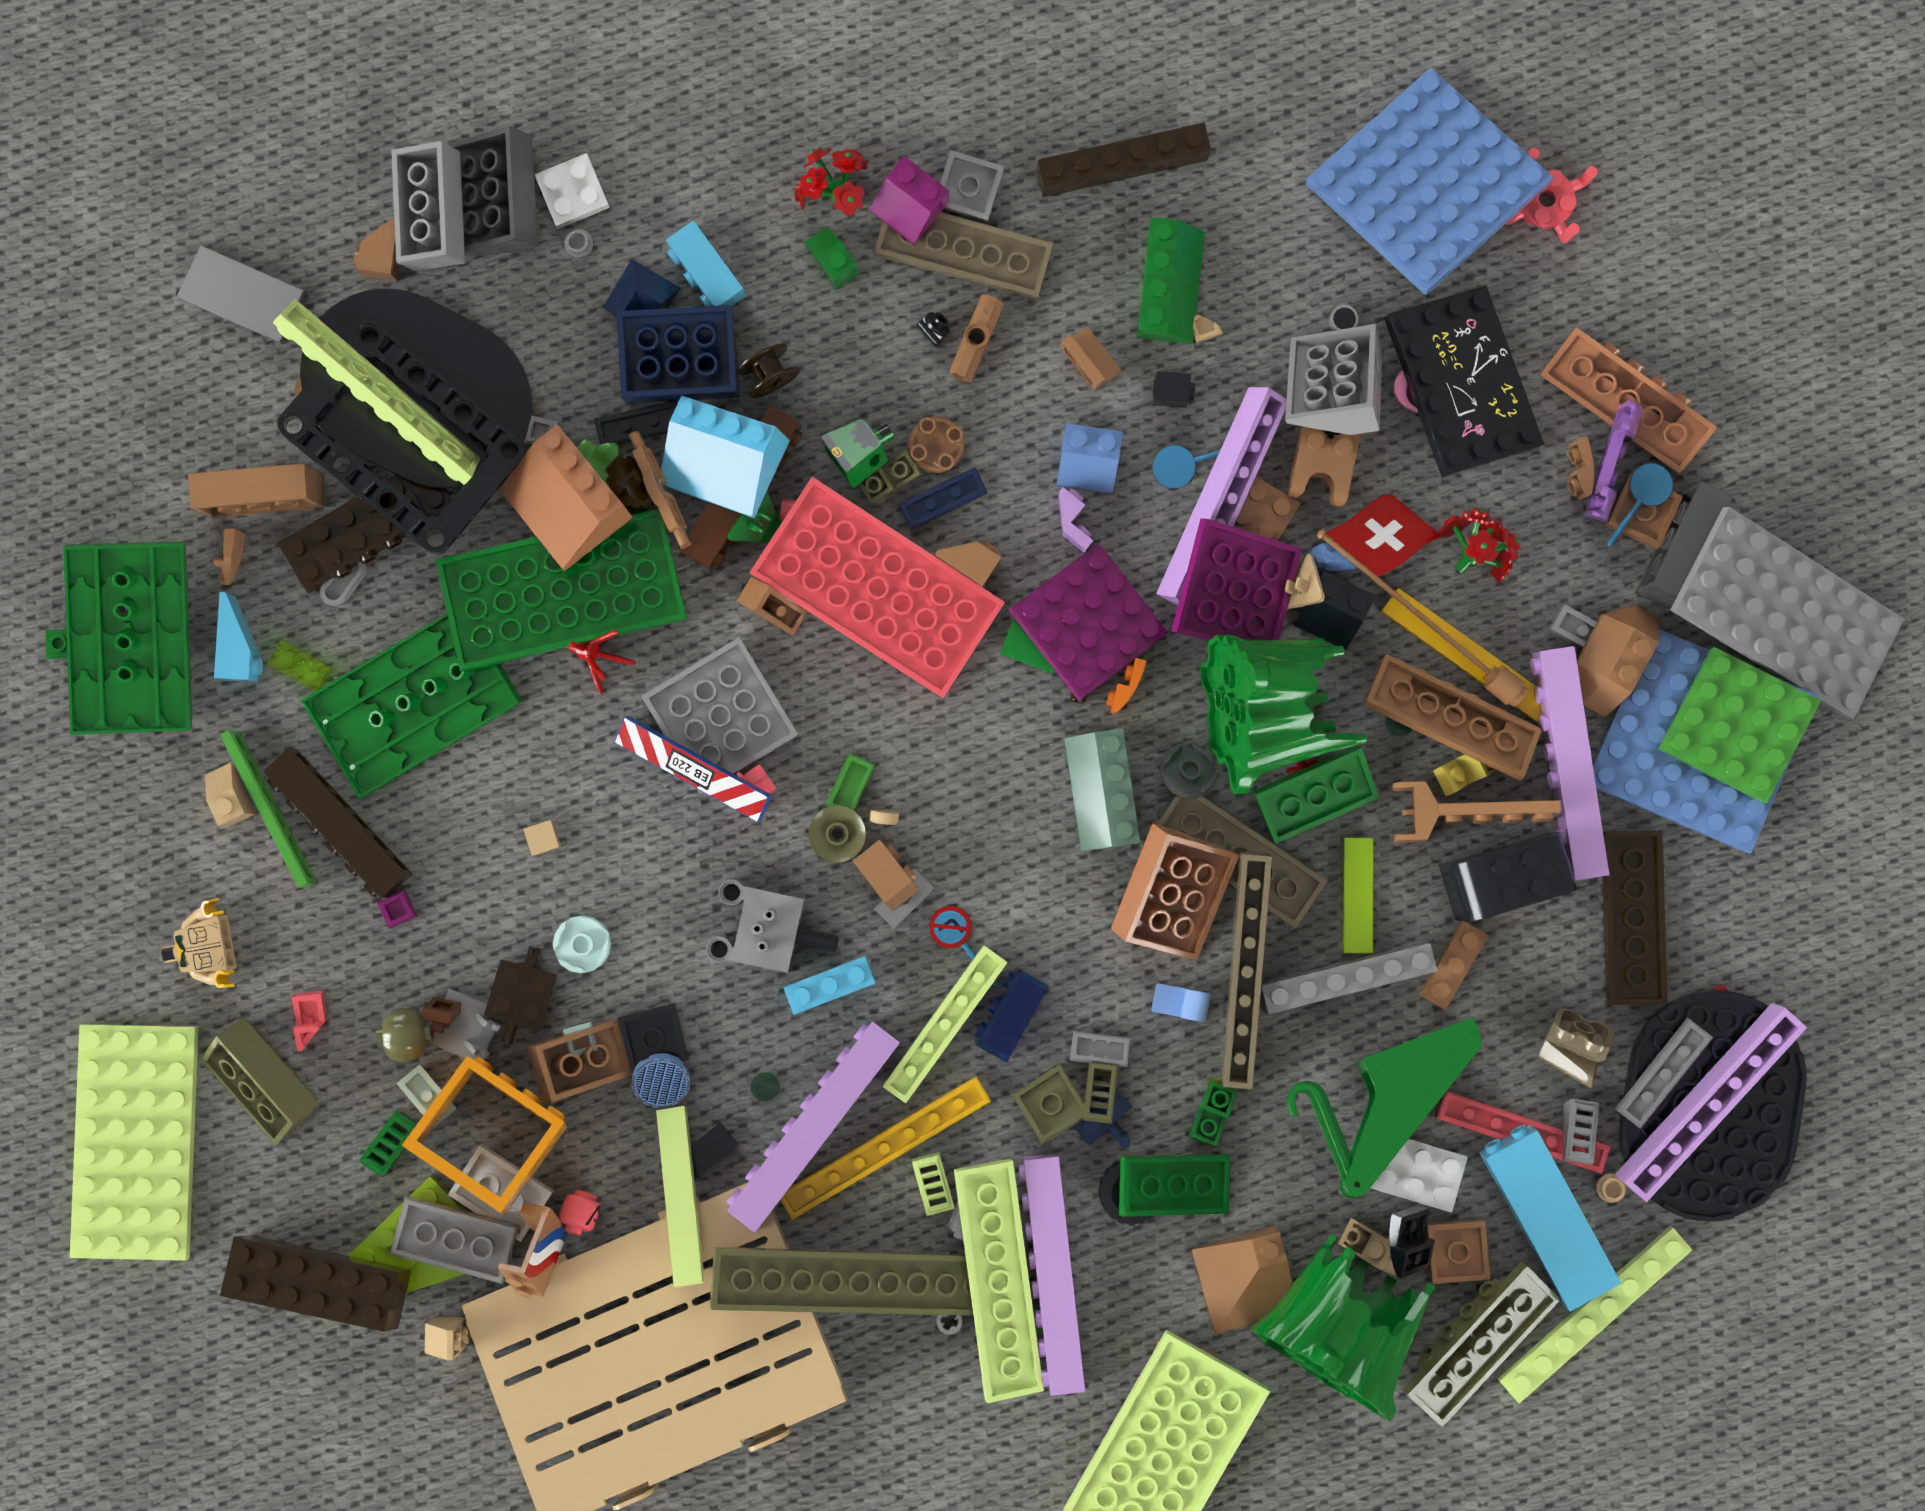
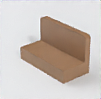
(1090, 358)

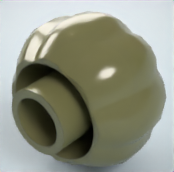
(404, 1035)

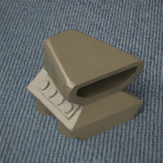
(1576, 1045)

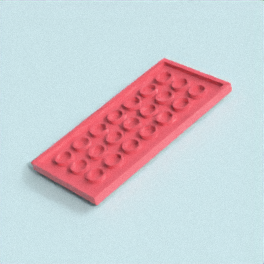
(877, 587)

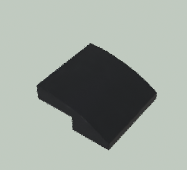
(1408, 1244)

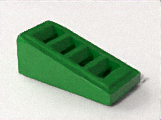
(375, 1165)

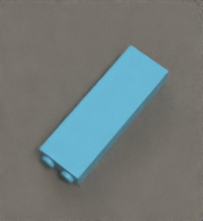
(1549, 1217)

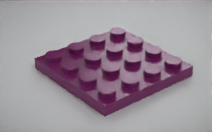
(1235, 584)
(1088, 622)

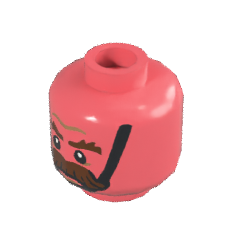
(579, 1212)

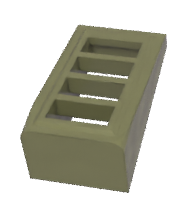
(1103, 1070)

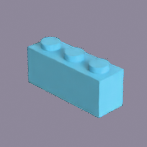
(704, 267)
(830, 984)

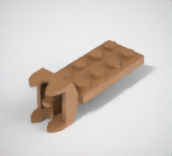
(1428, 811)

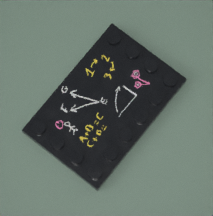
(1463, 381)

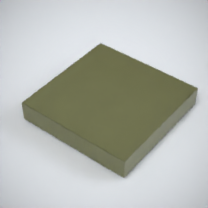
(1050, 1104)

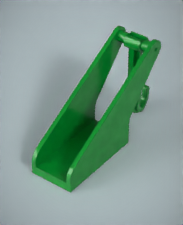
(1402, 1091)

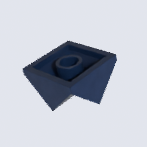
(640, 290)

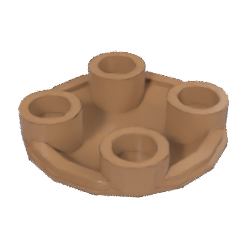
(936, 444)

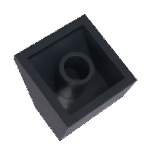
(1340, 612)

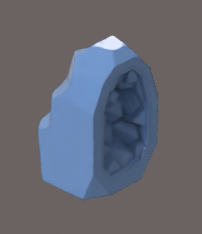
(1330, 559)

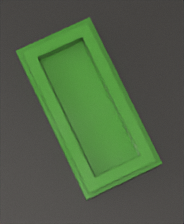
(851, 782)

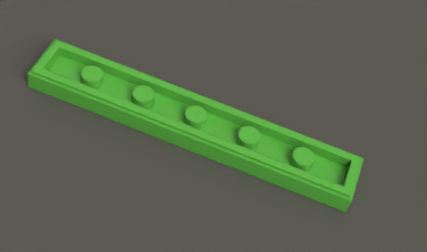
(268, 808)

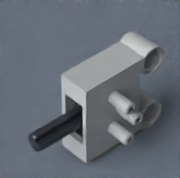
(768, 929)

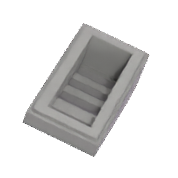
(1590, 1120)

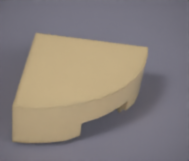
(1205, 329)

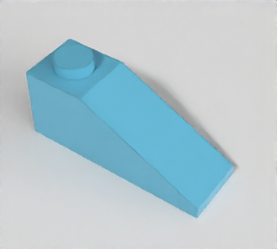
(236, 650)

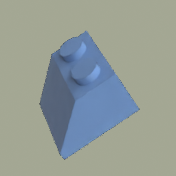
(1089, 458)

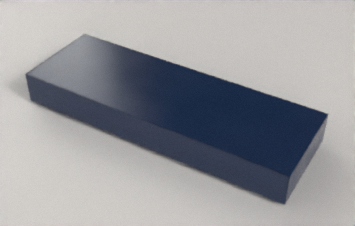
(943, 498)

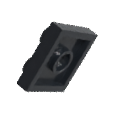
(653, 1033)

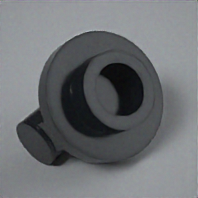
(934, 327)

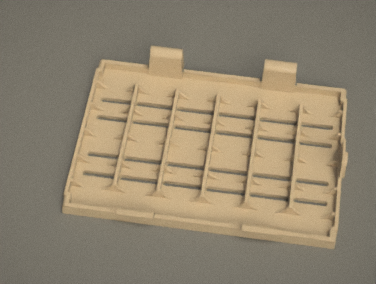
(687, 1437)

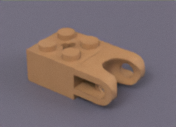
(1324, 459)

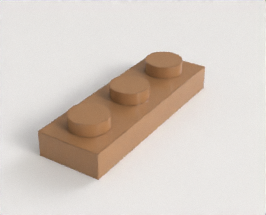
(1453, 965)

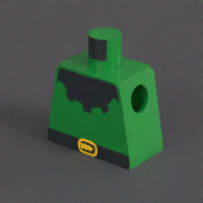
(857, 450)

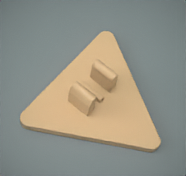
(1306, 586)

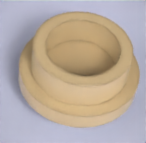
(1610, 1188)

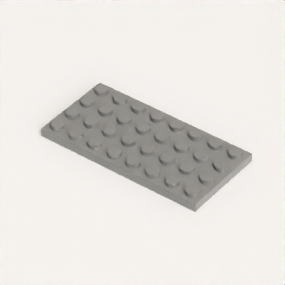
(1787, 613)

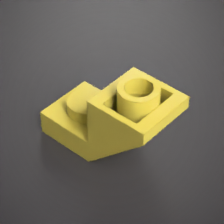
(1460, 772)

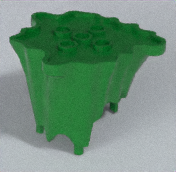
(1262, 705)
(1341, 1332)

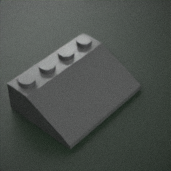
(498, 192)

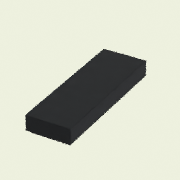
(648, 421)

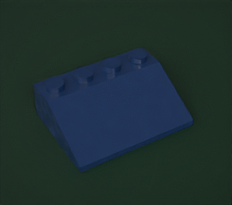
(677, 354)

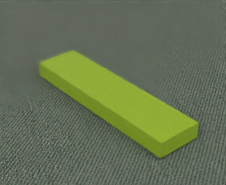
(1357, 895)

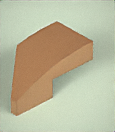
(232, 554)

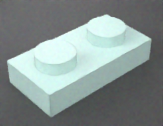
(422, 1091)

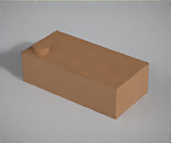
(256, 490)

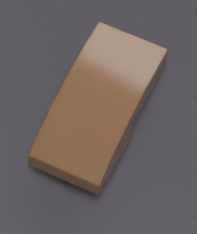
(1582, 479)

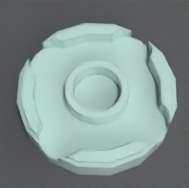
(590, 939)

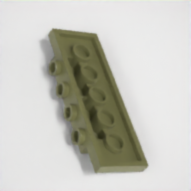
(1478, 1341)

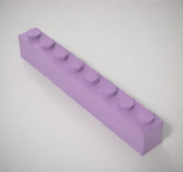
(1229, 477)
(1570, 760)
(1710, 1101)
(813, 1126)
(1053, 1273)

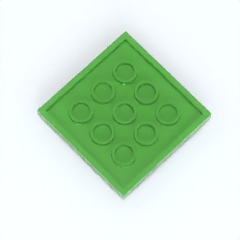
(1739, 725)

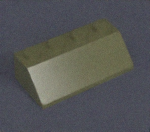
(259, 1080)

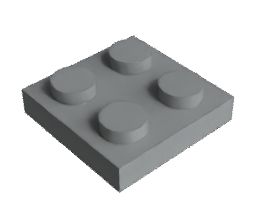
(971, 185)

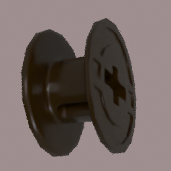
(768, 370)

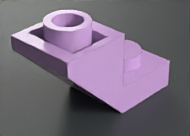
(1070, 508)

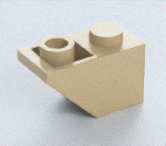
(1369, 1245)
(446, 1337)

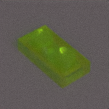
(299, 665)

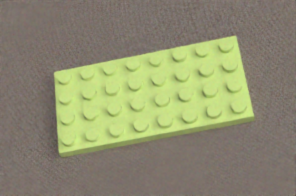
(134, 1142)
(1171, 1434)

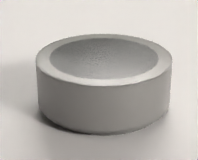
(1343, 318)

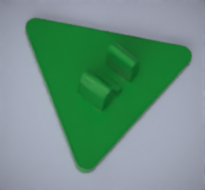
(759, 528)

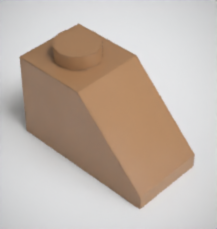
(378, 254)
(972, 560)
(771, 606)

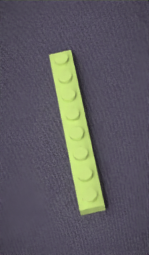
(1594, 1315)

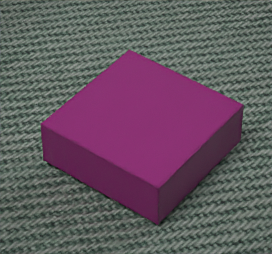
(397, 909)

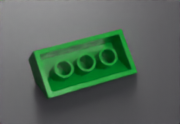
(1170, 281)

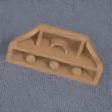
(1616, 657)

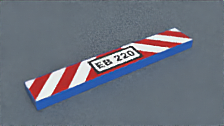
(693, 769)

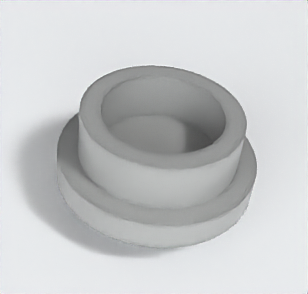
(578, 243)

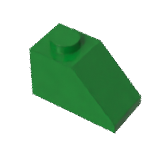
(832, 257)

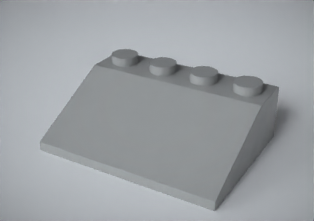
(1336, 380)

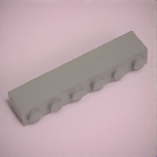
(1347, 977)

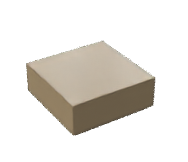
(542, 837)

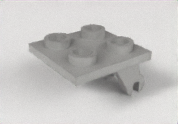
(470, 1031)

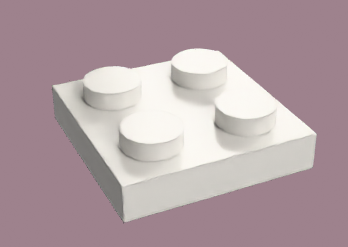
(572, 191)

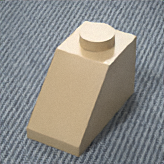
(227, 796)

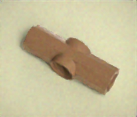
(983, 323)

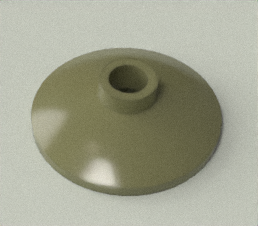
(822, 836)

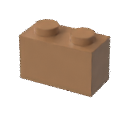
(886, 875)

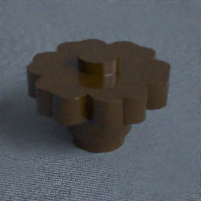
(627, 482)

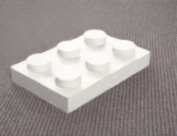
(496, 1175)
(1424, 1175)

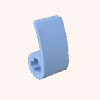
(1181, 1002)

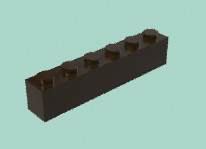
(1123, 159)
(337, 823)

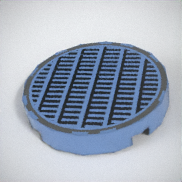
(661, 1080)

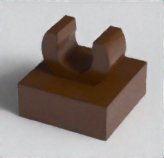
(441, 1013)

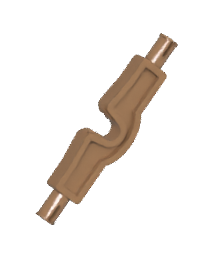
(654, 480)

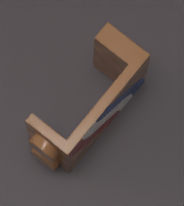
(542, 1253)

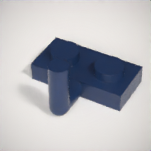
(1092, 1130)

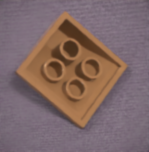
(1242, 1277)

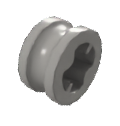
(953, 1327)

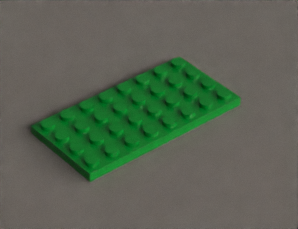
(522, 604)

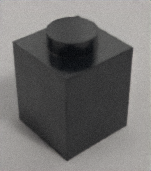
(1172, 389)

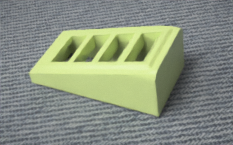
(925, 1161)

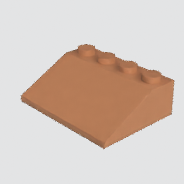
(563, 498)
(1174, 892)

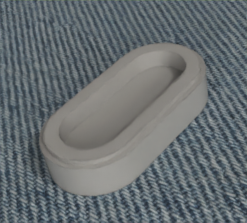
(338, 591)

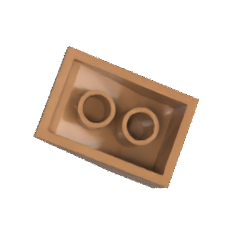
(567, 1074)

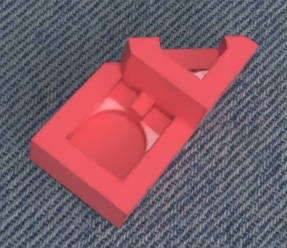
(309, 1016)

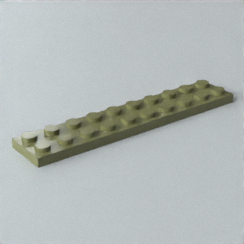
(840, 1281)

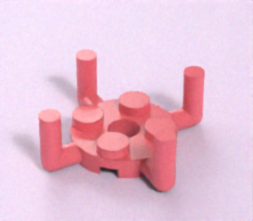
(1564, 202)

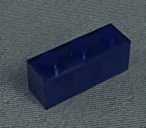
(1010, 1014)

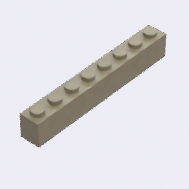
(1246, 970)

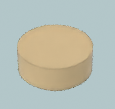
(884, 817)

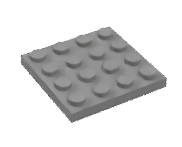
(722, 709)

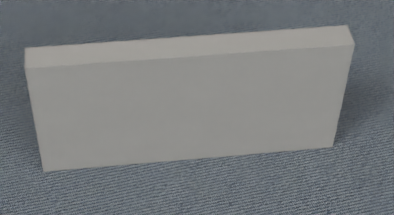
(237, 292)
(454, 1239)

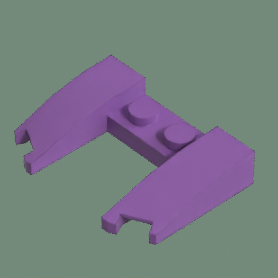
(1624, 426)

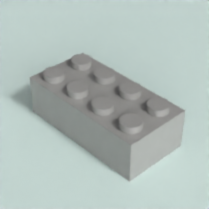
(428, 206)

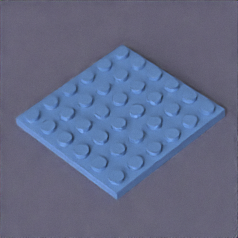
(1428, 181)
(1643, 776)

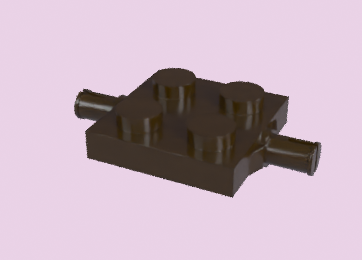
(520, 995)

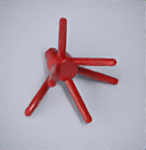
(591, 651)

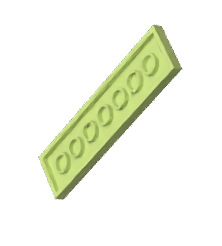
(377, 390)
(998, 1280)

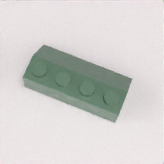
(1102, 789)

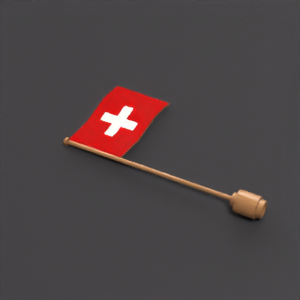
(1382, 540)

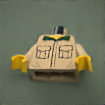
(204, 946)

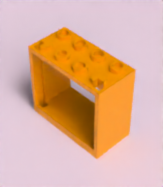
(508, 1087)

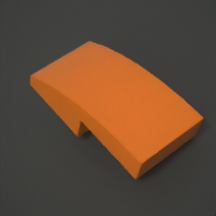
(1122, 693)

